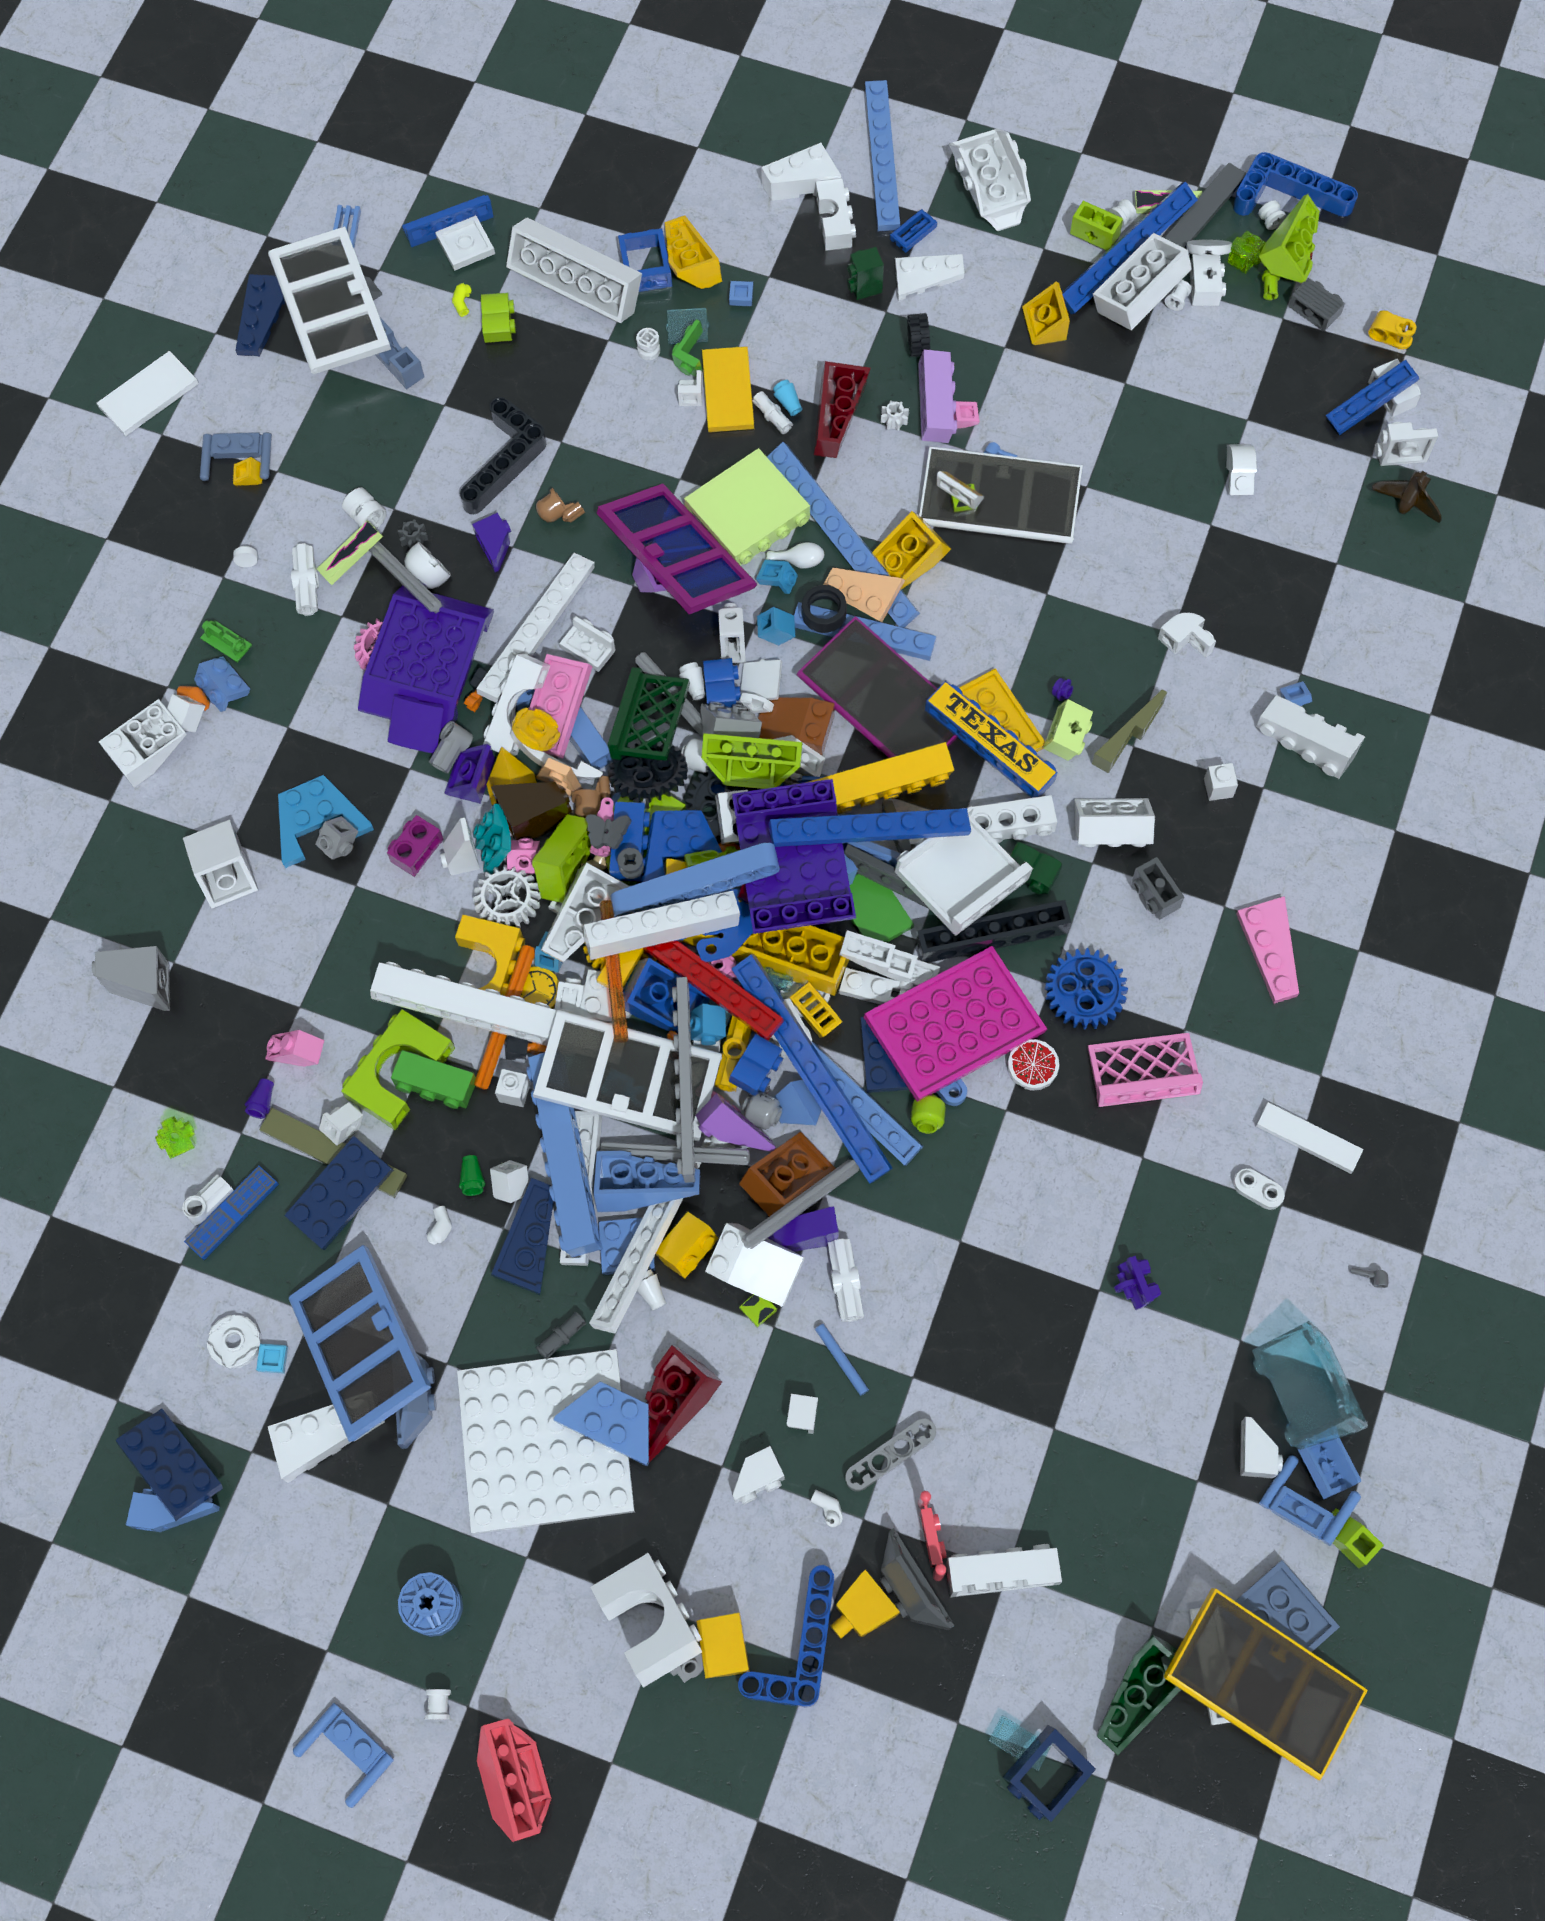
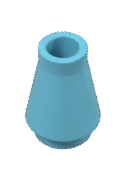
(787, 396)

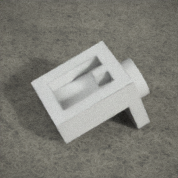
(569, 995)

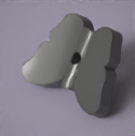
(598, 831)

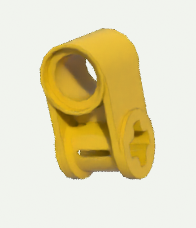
(1390, 328)

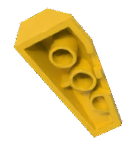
(690, 254)

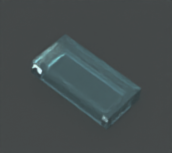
(1014, 1740)

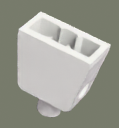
(732, 626)

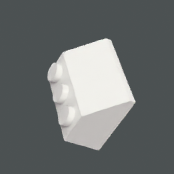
(1114, 822)

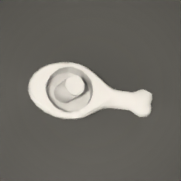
(802, 555)

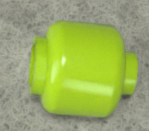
(928, 1114)

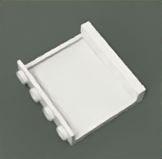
(961, 875)

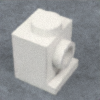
(341, 1123)

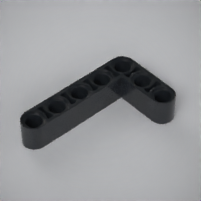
(507, 457)

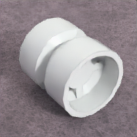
(363, 507)

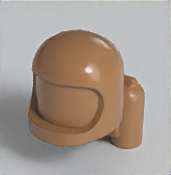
(552, 508)
(588, 800)

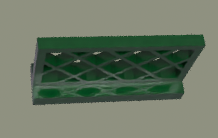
(630, 706)

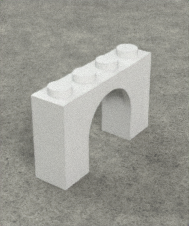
(673, 1641)

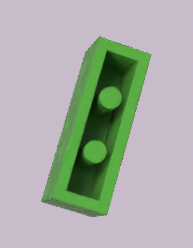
(433, 1080)

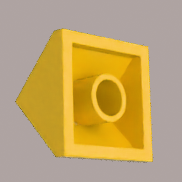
(1047, 316)
(723, 1646)

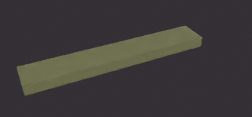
(317, 1145)

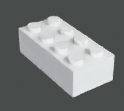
(1142, 281)

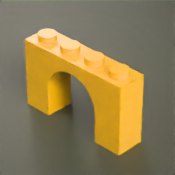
(495, 939)

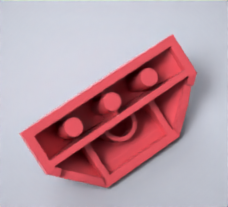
(513, 1779)

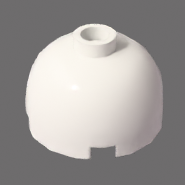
(425, 567)

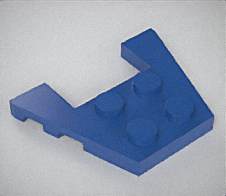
(673, 836)

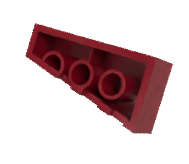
(839, 397)

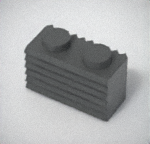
(1316, 304)

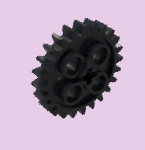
(648, 777)
(704, 789)

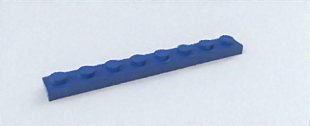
(1154, 222)
(869, 827)

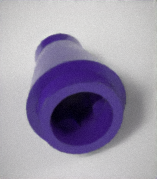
(260, 1100)

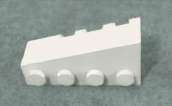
(1310, 736)
(307, 1440)
(1003, 1571)

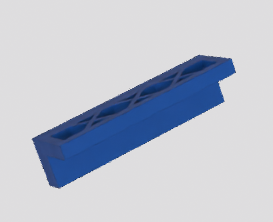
(424, 229)

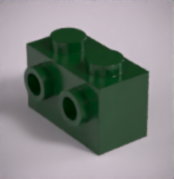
(865, 273)

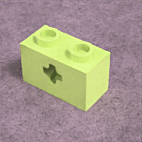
(1068, 730)

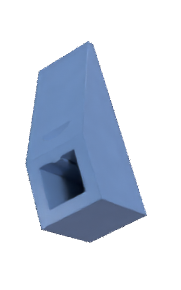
(150, 1514)

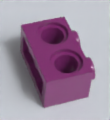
(420, 848)

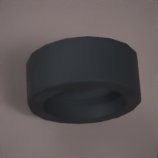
(824, 592)

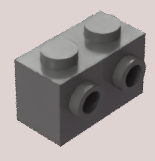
(1157, 888)

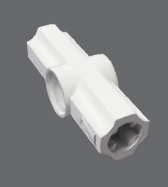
(305, 579)
(845, 1280)

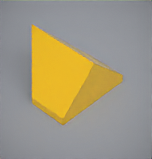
(508, 771)

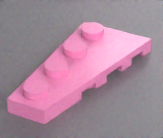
(1270, 942)

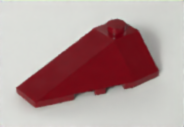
(676, 1396)

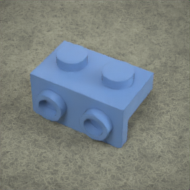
(220, 682)
(1330, 1467)

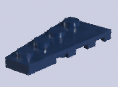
(259, 313)
(525, 1246)

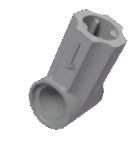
(454, 740)

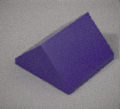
(471, 773)

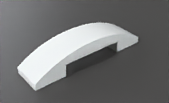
(582, 770)

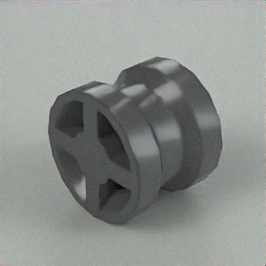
(627, 868)

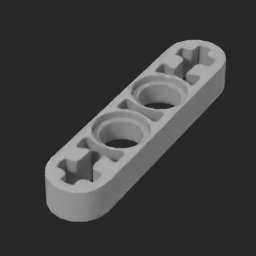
(888, 1451)

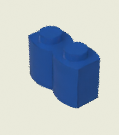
(720, 682)
(755, 1065)

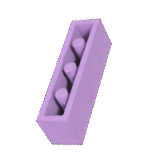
(936, 396)

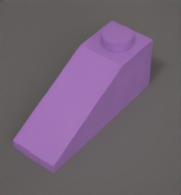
(730, 1126)

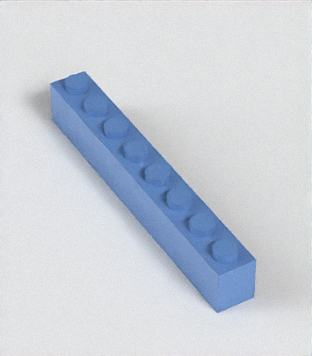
(567, 1171)

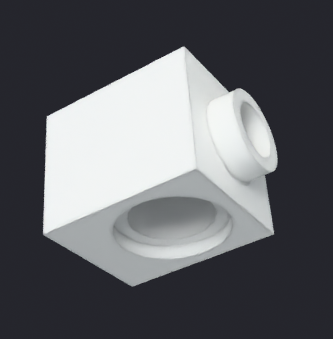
(512, 1088)

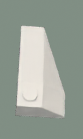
(579, 908)

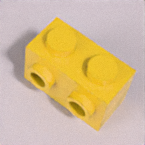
(686, 1245)

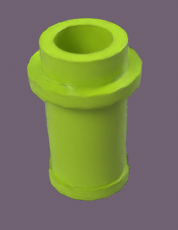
(1270, 285)

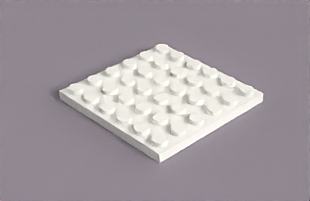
(523, 1462)

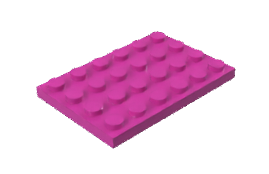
(954, 1023)

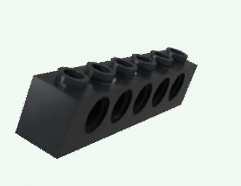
(996, 931)

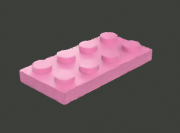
(562, 696)

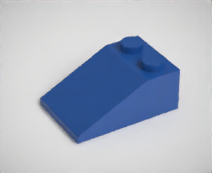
(650, 994)

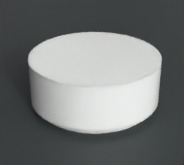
(245, 556)

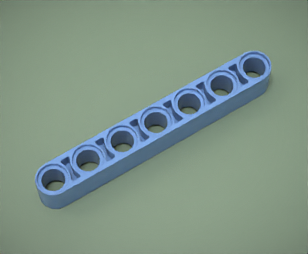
(698, 880)

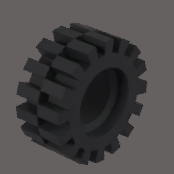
(918, 333)

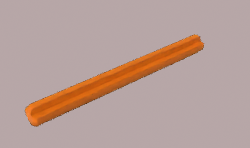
(496, 1039)

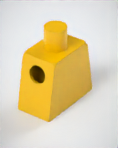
(863, 1608)

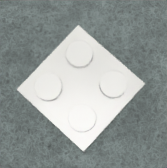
(465, 243)

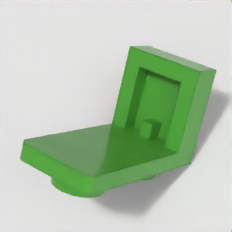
(685, 362)

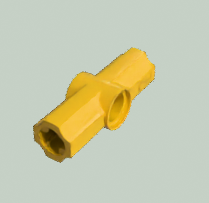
(738, 1038)

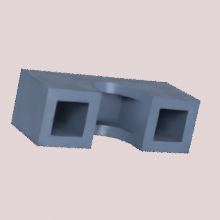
(400, 361)

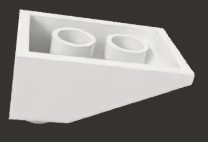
(763, 1271)

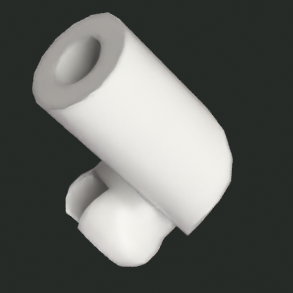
(831, 1508)

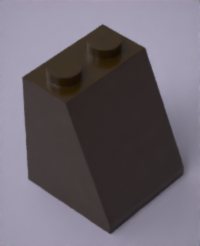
(532, 807)

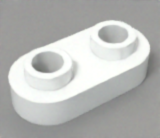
(1258, 1189)

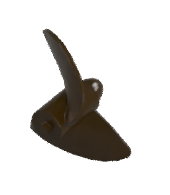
(1411, 493)

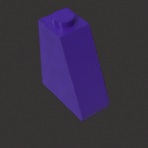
(808, 1230)

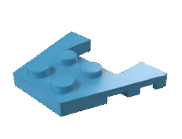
(307, 809)

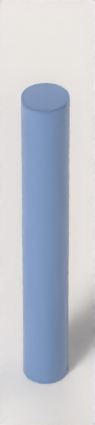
(841, 1359)

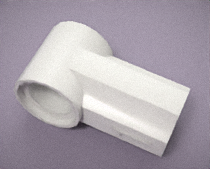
(209, 1198)

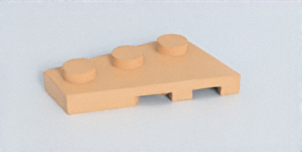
(561, 774)

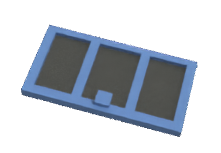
(359, 1343)

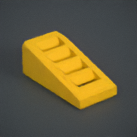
(808, 1015)

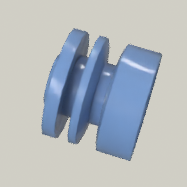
(446, 1604)

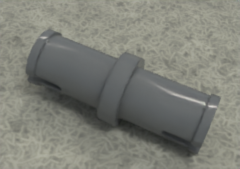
(560, 1335)

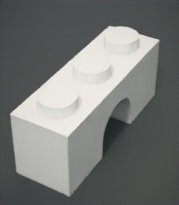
(833, 199)

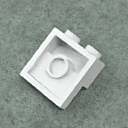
(1404, 445)

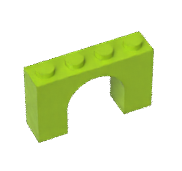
(403, 1034)

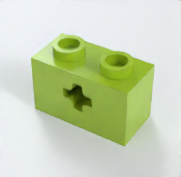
(1096, 225)

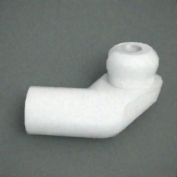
(441, 1228)

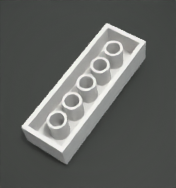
(573, 270)

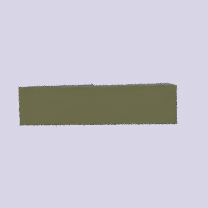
(1136, 726)

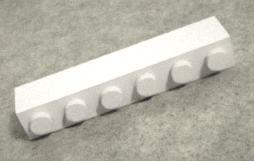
(661, 925)

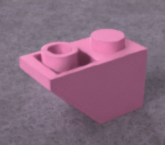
(295, 1048)

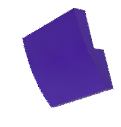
(415, 724)

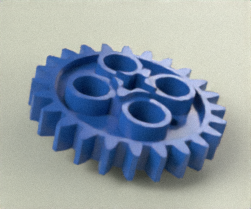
(1069, 1002)

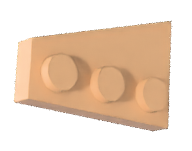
(866, 591)

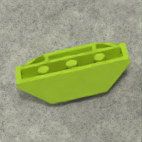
(751, 760)

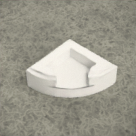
(756, 703)

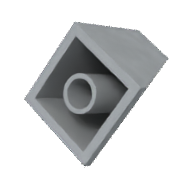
(135, 974)

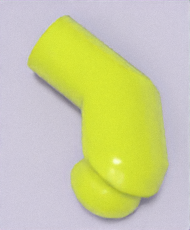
(461, 291)

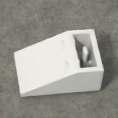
(143, 742)

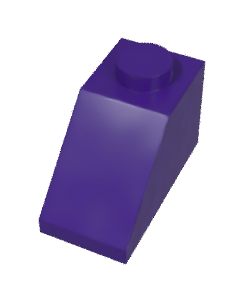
(493, 538)

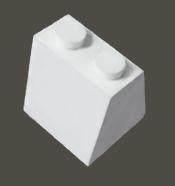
(219, 864)

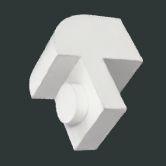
(1242, 468)
(1187, 629)

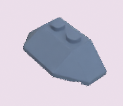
(417, 1413)

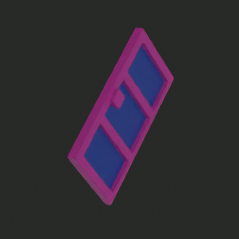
(676, 548)

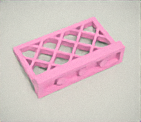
(1153, 1087)

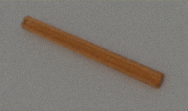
(615, 984)

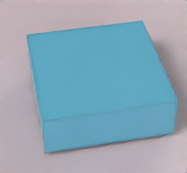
(272, 1358)

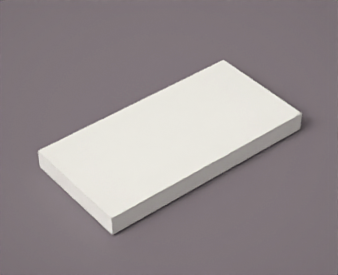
(147, 393)

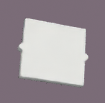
(762, 678)

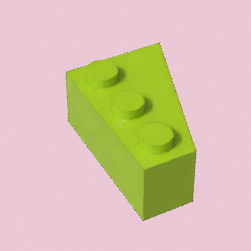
(561, 857)

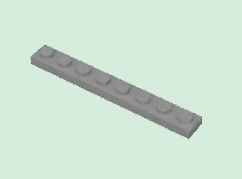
(684, 1090)

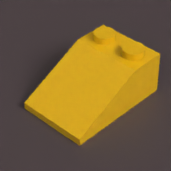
(911, 549)

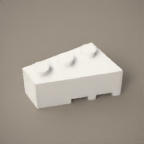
(798, 173)

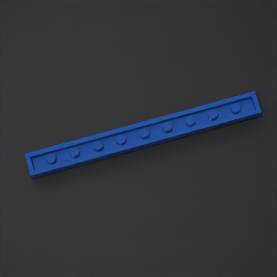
(815, 1072)

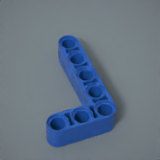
(1293, 181)
(806, 1650)

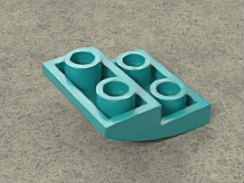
(493, 838)

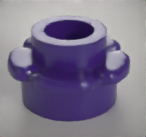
(1062, 689)

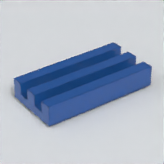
(916, 233)

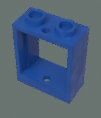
(659, 276)

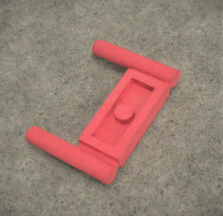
(930, 1525)

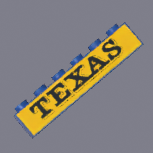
(991, 740)

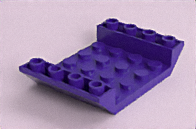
(423, 654)
(811, 878)

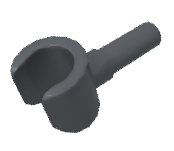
(1379, 1276)

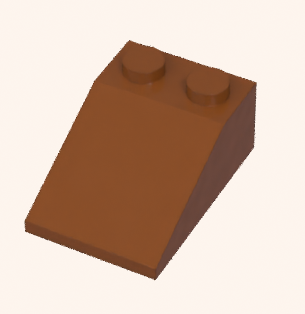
(800, 717)
(785, 1173)

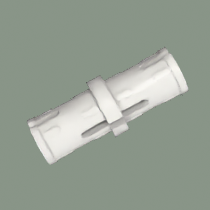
(772, 412)

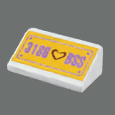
(959, 489)

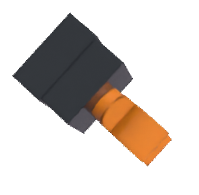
(473, 701)
(518, 1048)

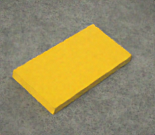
(728, 389)
(998, 700)

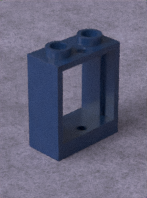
(1048, 1737)

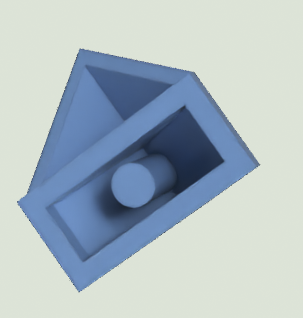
(798, 1104)

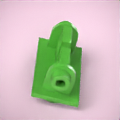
(224, 640)

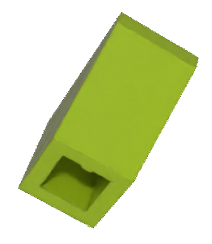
(1356, 1542)

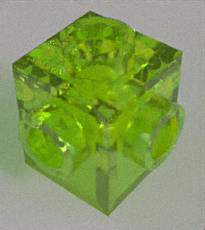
(1246, 251)
(173, 1145)

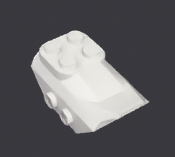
(994, 176)

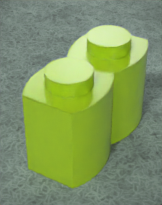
(497, 317)

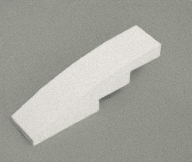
(886, 959)

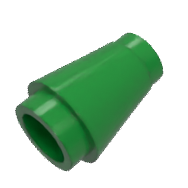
(471, 1176)

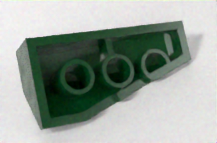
(1139, 1695)

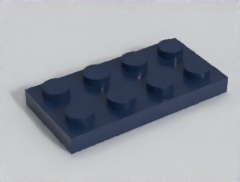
(339, 1192)
(169, 1464)

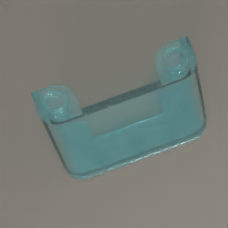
(1310, 1387)

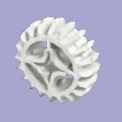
(515, 882)

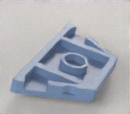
(610, 1420)

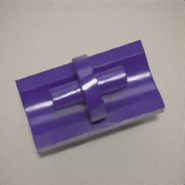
(1134, 1284)

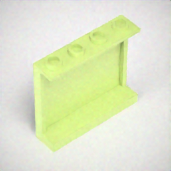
(749, 507)

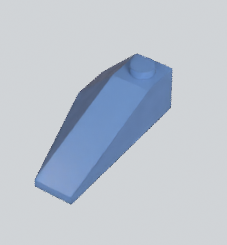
(635, 1182)

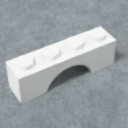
(524, 675)

